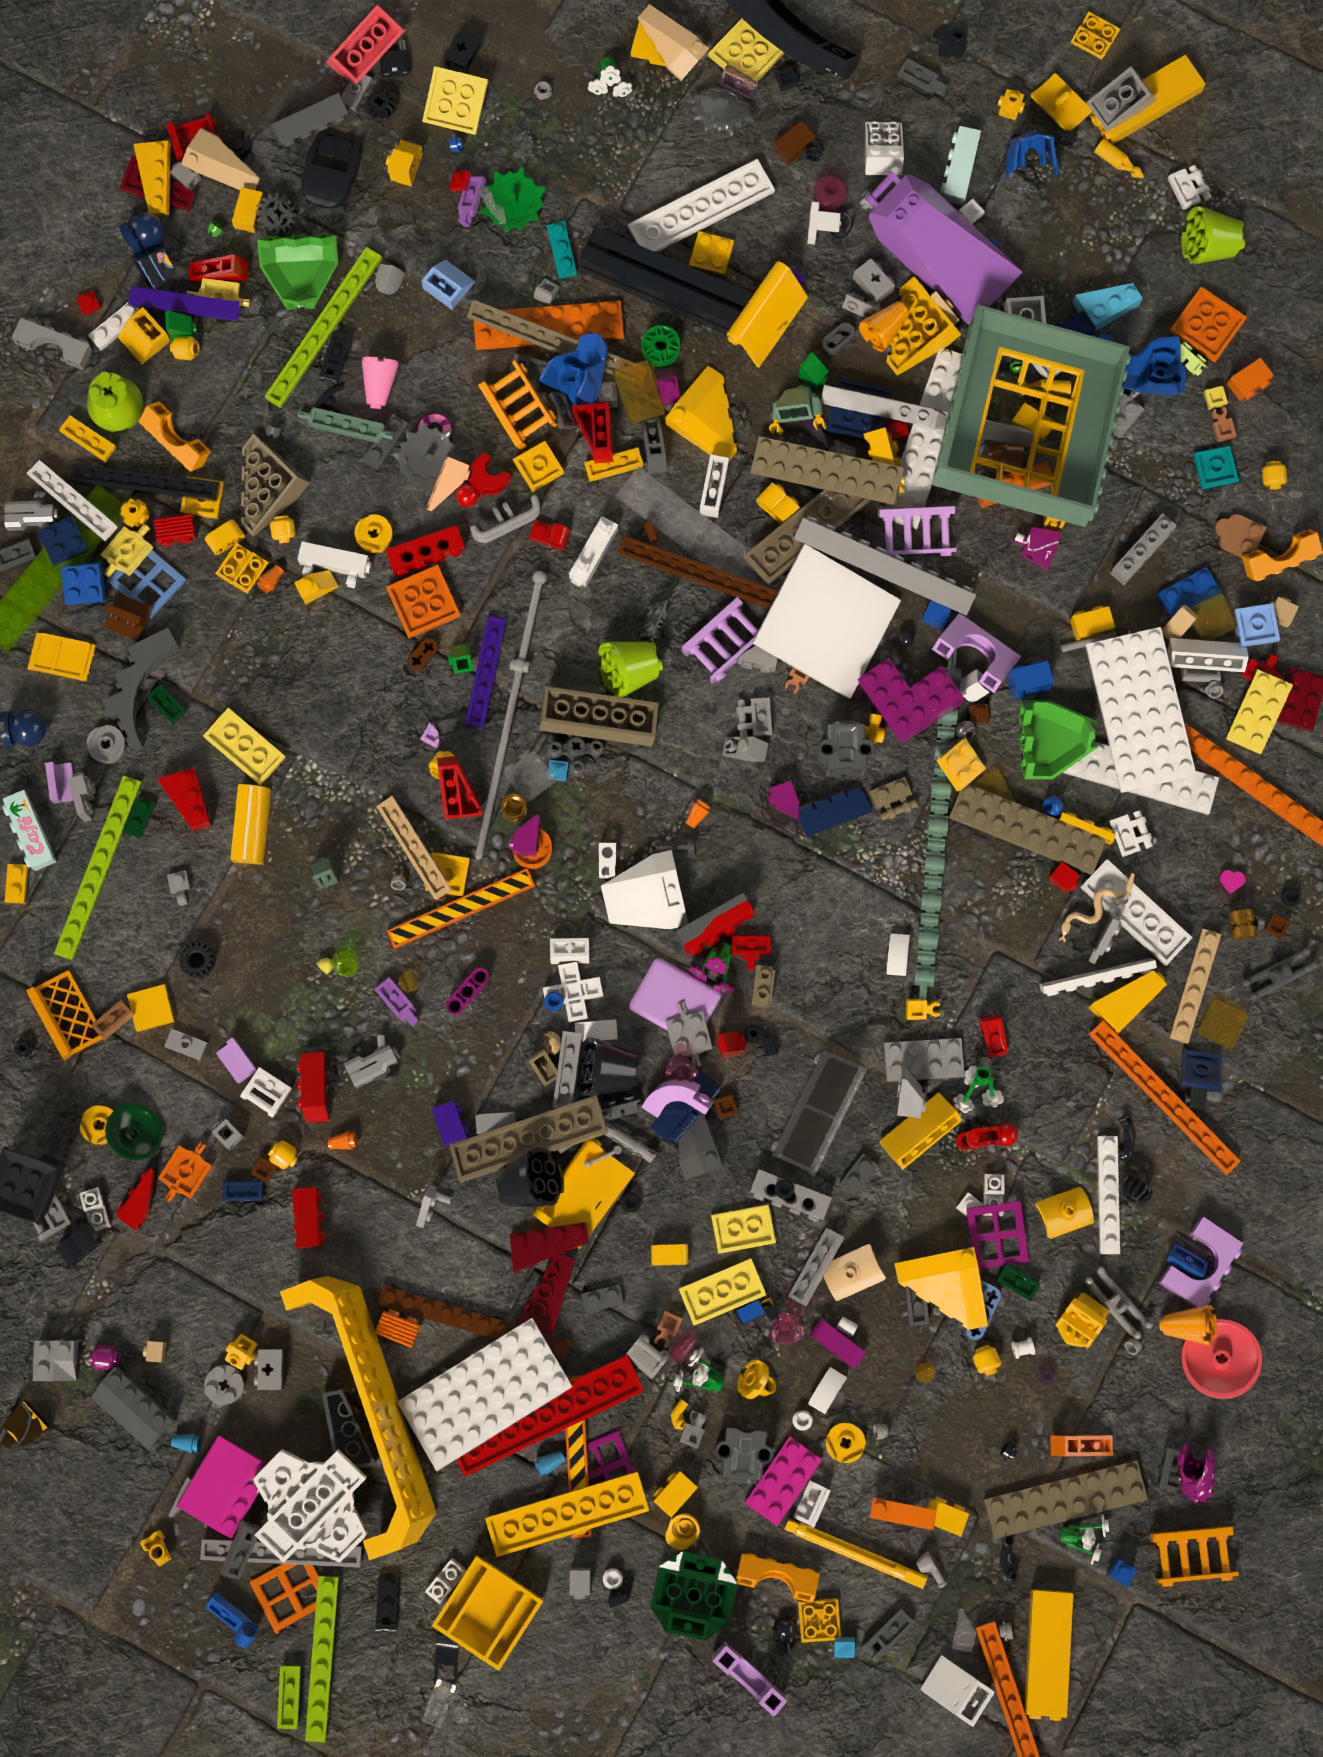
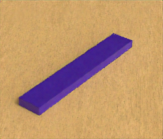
(184, 303)
(485, 672)

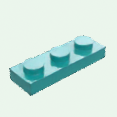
(561, 250)

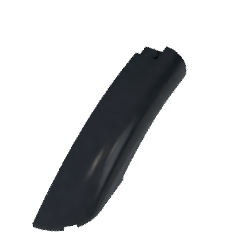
(794, 37)

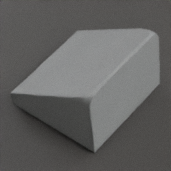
(546, 291)

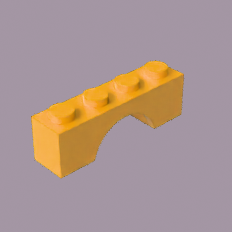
(158, 422)
(1303, 547)
(800, 1581)

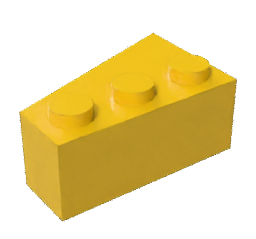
(884, 450)

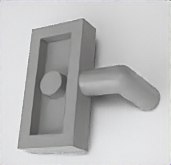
(429, 1200)

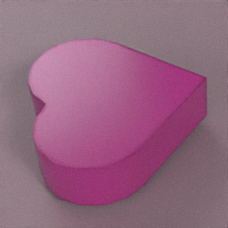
(1232, 881)

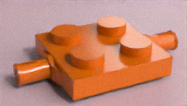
(185, 1172)

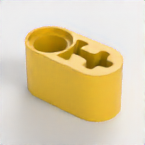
(224, 537)
(669, 1254)

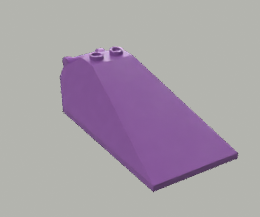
(940, 245)

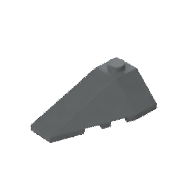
(698, 1150)

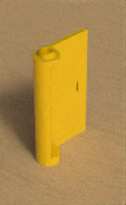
(768, 313)
(586, 1189)

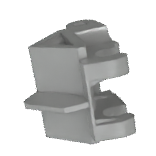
(646, 1356)

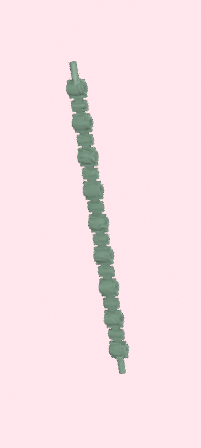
(934, 860)

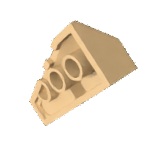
(674, 43)
(215, 160)

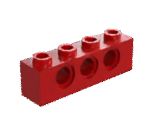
(415, 547)

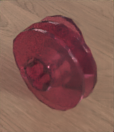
(827, 202)

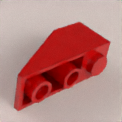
(138, 1205)

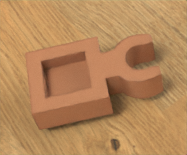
(1223, 427)
(798, 677)
(669, 1326)

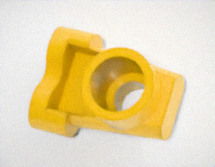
(874, 732)
(154, 1545)

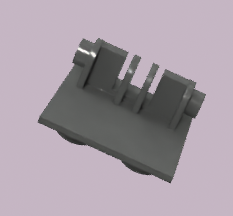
(655, 615)

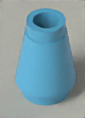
(187, 1442)
(547, 1463)

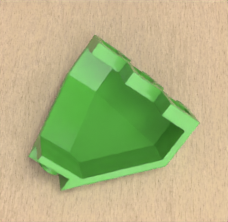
(298, 266)
(1053, 738)

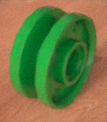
(660, 335)

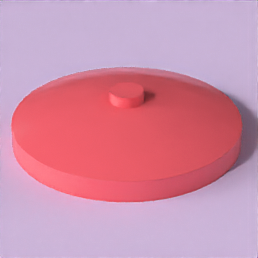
(1226, 1366)

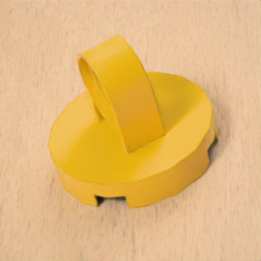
(754, 1380)

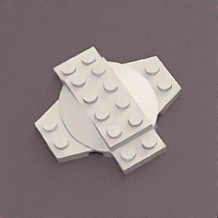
(310, 1505)

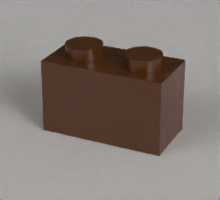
(793, 143)

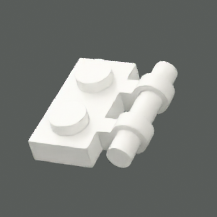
(1184, 188)
(1125, 834)

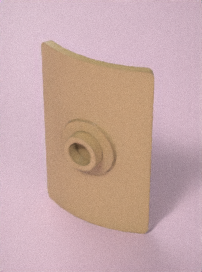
(853, 1272)

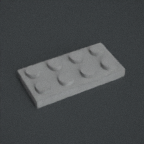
(925, 1059)

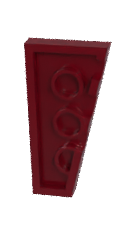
(180, 196)
(537, 1245)
(549, 1295)

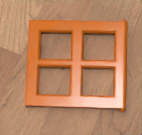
(290, 1591)

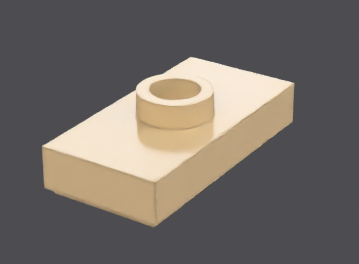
(945, 306)

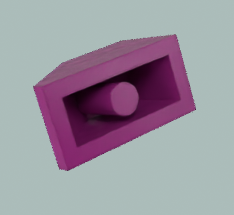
(667, 385)
(784, 799)
(526, 838)

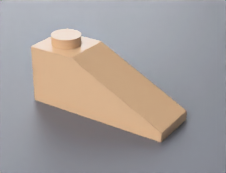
(449, 479)

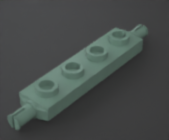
(346, 425)

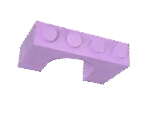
(966, 633)
(1224, 1249)
(761, 1688)

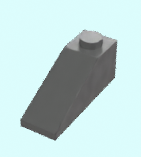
(654, 445)

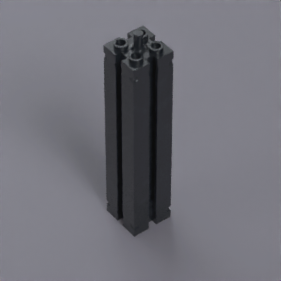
(662, 281)

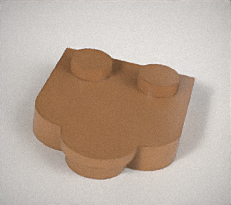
(1239, 534)

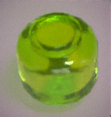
(345, 962)

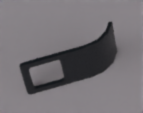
(446, 1655)

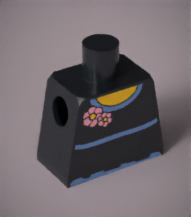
(155, 265)

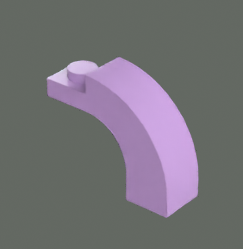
(676, 1091)

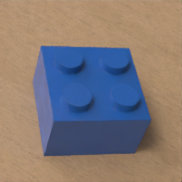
(83, 583)
(1030, 679)

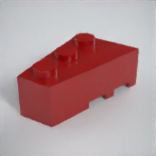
(596, 428)
(456, 791)
(313, 1087)
(308, 1218)

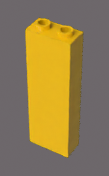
(1171, 88)
(1048, 1654)

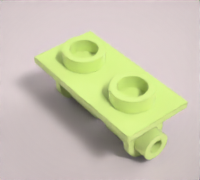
(1195, 362)

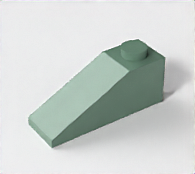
(323, 873)

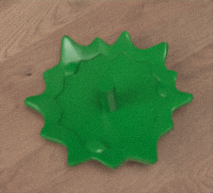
(518, 198)

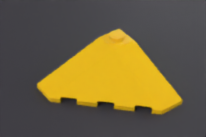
(923, 331)
(704, 417)
(949, 1282)

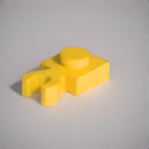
(916, 1011)

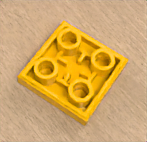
(819, 1620)

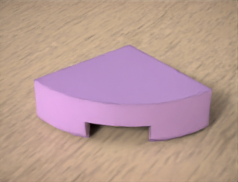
(431, 736)

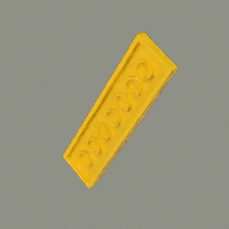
(567, 1514)

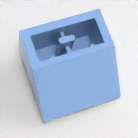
(447, 283)

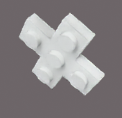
(575, 991)

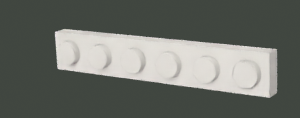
(72, 500)
(1106, 975)
(1108, 1195)

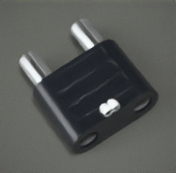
(395, 62)

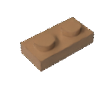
(112, 1020)

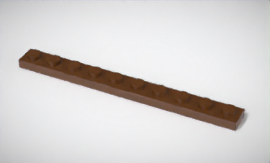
(697, 572)
(459, 1318)

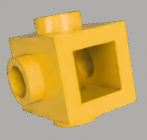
(1011, 104)
(134, 518)
(241, 1352)

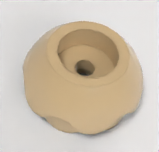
(552, 1043)

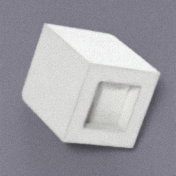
(971, 688)

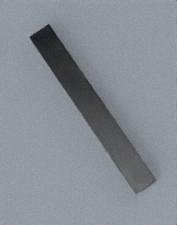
(145, 482)

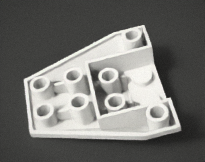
(647, 894)

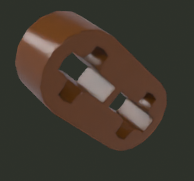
(419, 651)

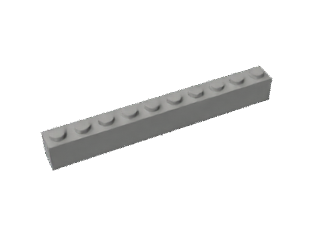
(885, 566)

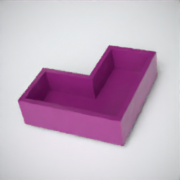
(909, 708)

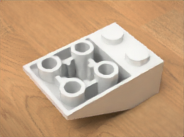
(883, 148)
(957, 1690)

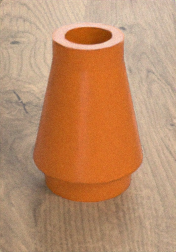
(269, 580)
(697, 813)
(346, 1140)

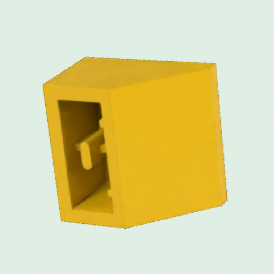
(143, 336)

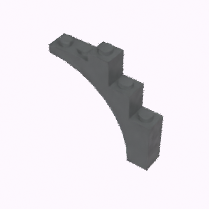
(145, 657)

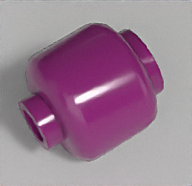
(104, 1357)

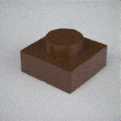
(651, 533)
(979, 714)
(1277, 926)
(725, 1107)
(264, 1170)

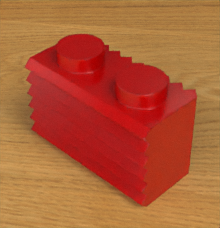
(175, 529)

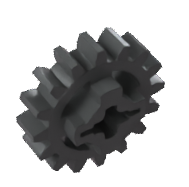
(275, 214)

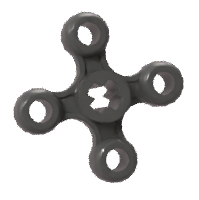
(575, 756)

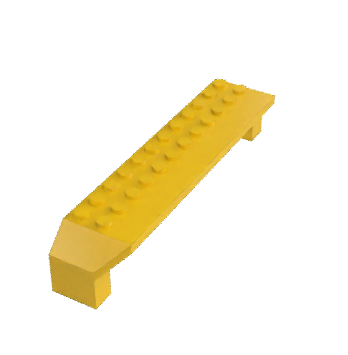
(380, 1404)

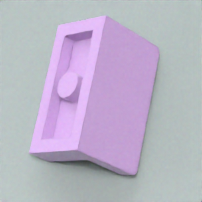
(58, 781)
(236, 1061)

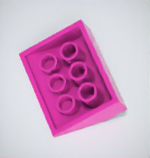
(223, 1486)

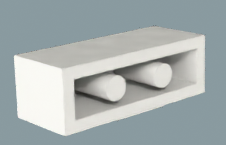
(714, 486)

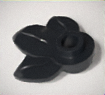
(950, 44)

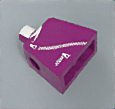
(1039, 546)

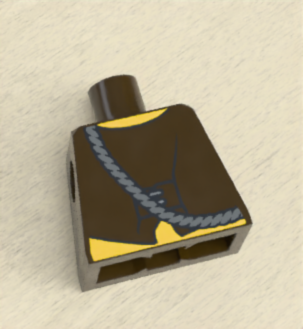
(24, 1425)

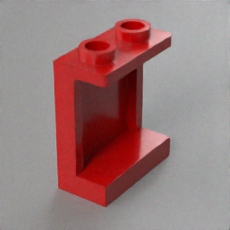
(183, 134)

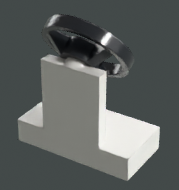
(827, 222)

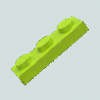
(289, 1697)

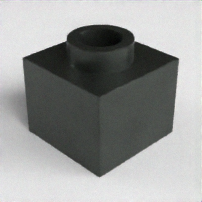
(1196, 1098)

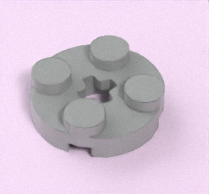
(105, 733)
(218, 1375)

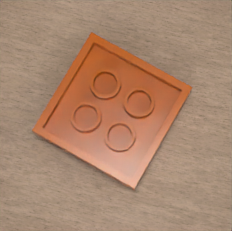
(1208, 324)
(423, 601)

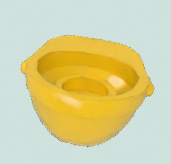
(682, 1531)

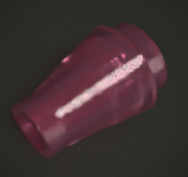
(682, 1350)

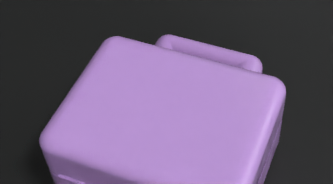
(668, 986)

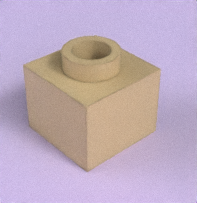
(155, 1351)

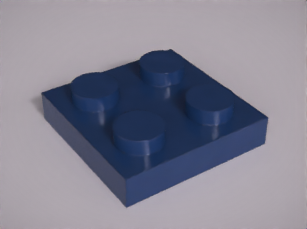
(63, 541)
(1201, 1070)

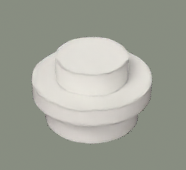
(802, 1420)
(612, 1578)

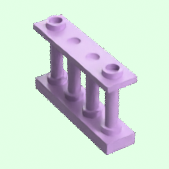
(925, 514)
(706, 634)

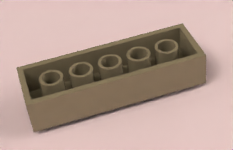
(598, 716)

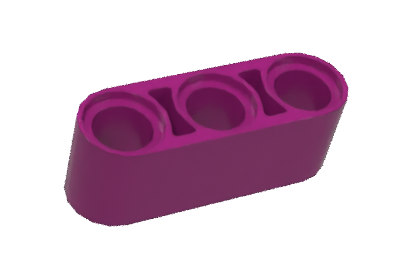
(472, 983)
(837, 1343)

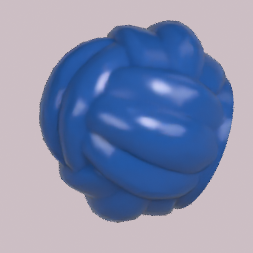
(1053, 806)

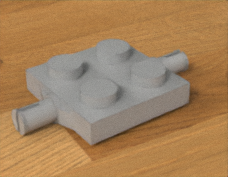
(1128, 413)
(1105, 940)
(689, 1034)

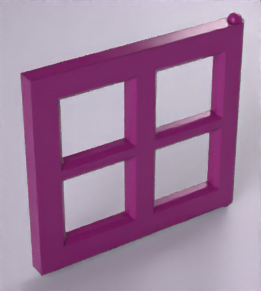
(997, 1235)
(605, 1469)

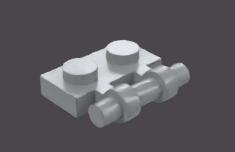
(760, 714)

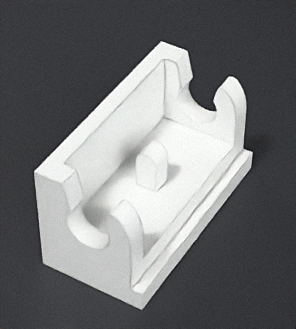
(569, 950)
(811, 1503)

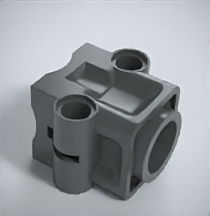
(845, 743)
(742, 1461)

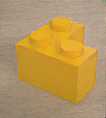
(404, 162)

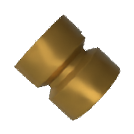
(514, 808)
(1243, 924)

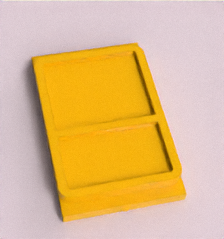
(61, 656)

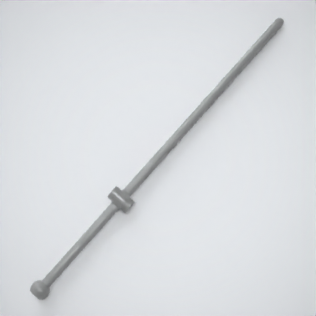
(520, 666)

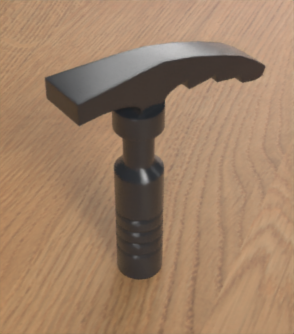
(325, 400)

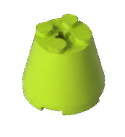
(1211, 236)
(114, 402)
(628, 666)

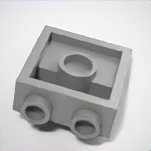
(82, 793)

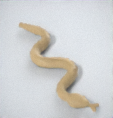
(1066, 925)

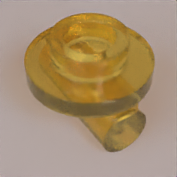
(407, 982)
(924, 1373)

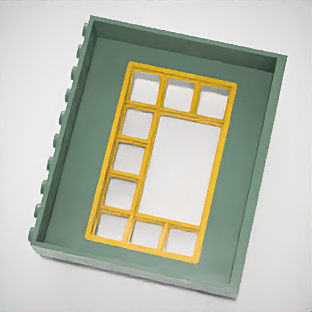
(1087, 426)

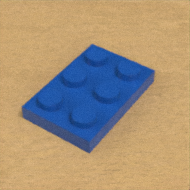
(1189, 592)

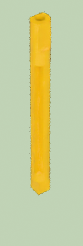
(856, 1553)

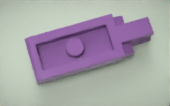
(470, 200)
(396, 1001)

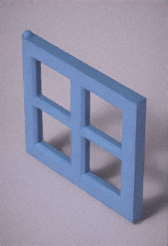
(147, 580)

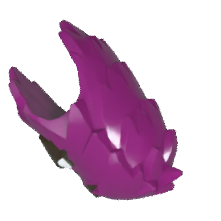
(1196, 1475)

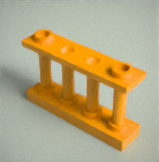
(500, 406)
(1201, 1536)

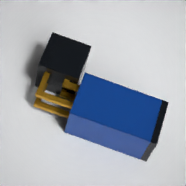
(755, 1309)

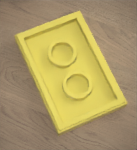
(743, 1228)

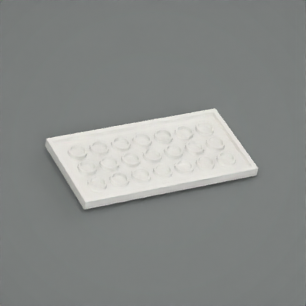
(1140, 710)
(484, 1394)

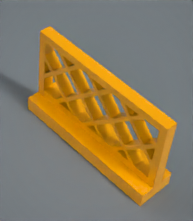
(49, 1021)

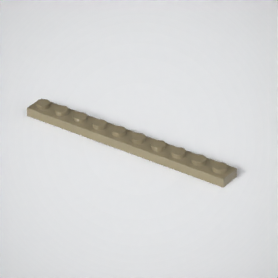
(534, 333)

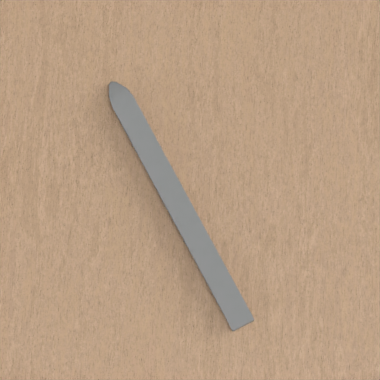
(918, 414)

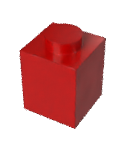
(1064, 878)

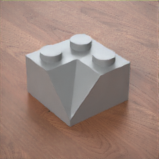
(55, 1361)

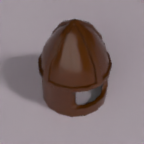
(1005, 453)

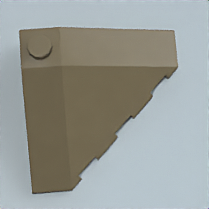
(269, 485)

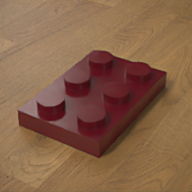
(1303, 700)

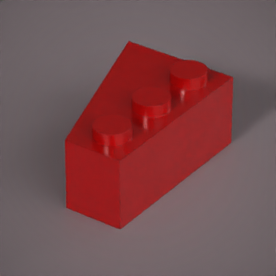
(187, 796)

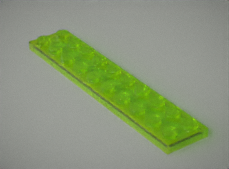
(43, 580)

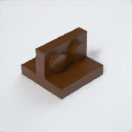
(127, 617)

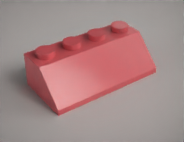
(365, 45)

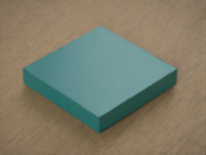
(1215, 467)

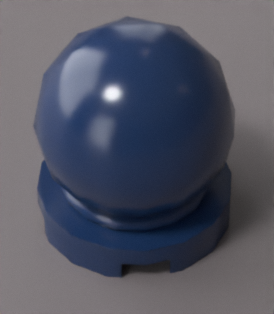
(143, 232)
(24, 727)

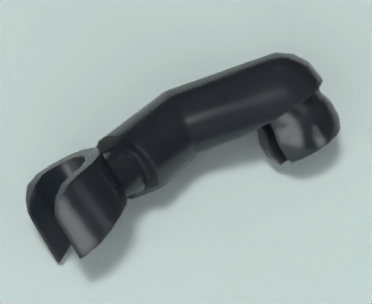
(1129, 1144)
(1005, 1560)

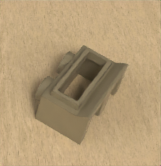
(763, 986)

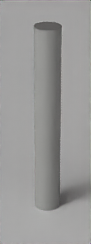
(1081, 643)

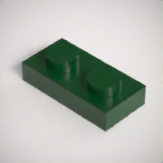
(166, 704)
(139, 818)
(1018, 1282)

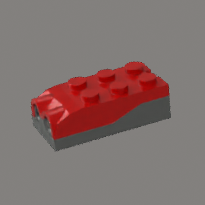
(714, 925)

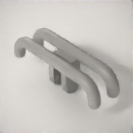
(506, 526)
(1118, 1303)

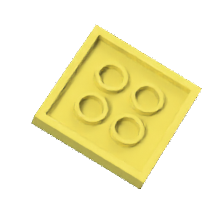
(746, 51)
(455, 100)

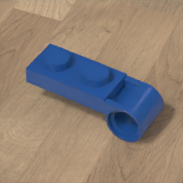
(234, 1618)

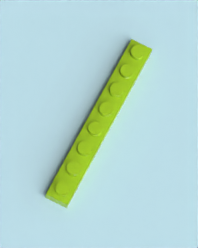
(322, 1658)

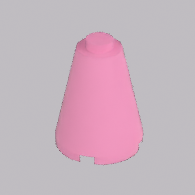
(378, 379)

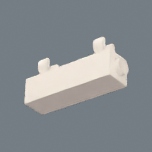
(593, 552)
(335, 560)

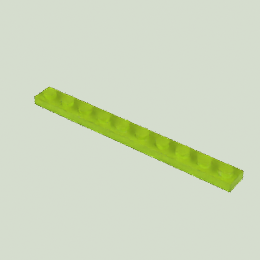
(323, 327)
(98, 868)

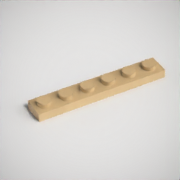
(414, 848)
(1195, 986)

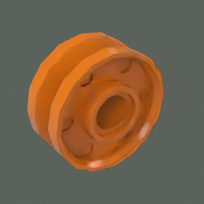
(544, 853)

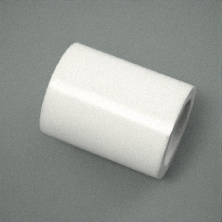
(847, 1326)

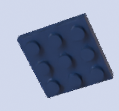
(855, 423)

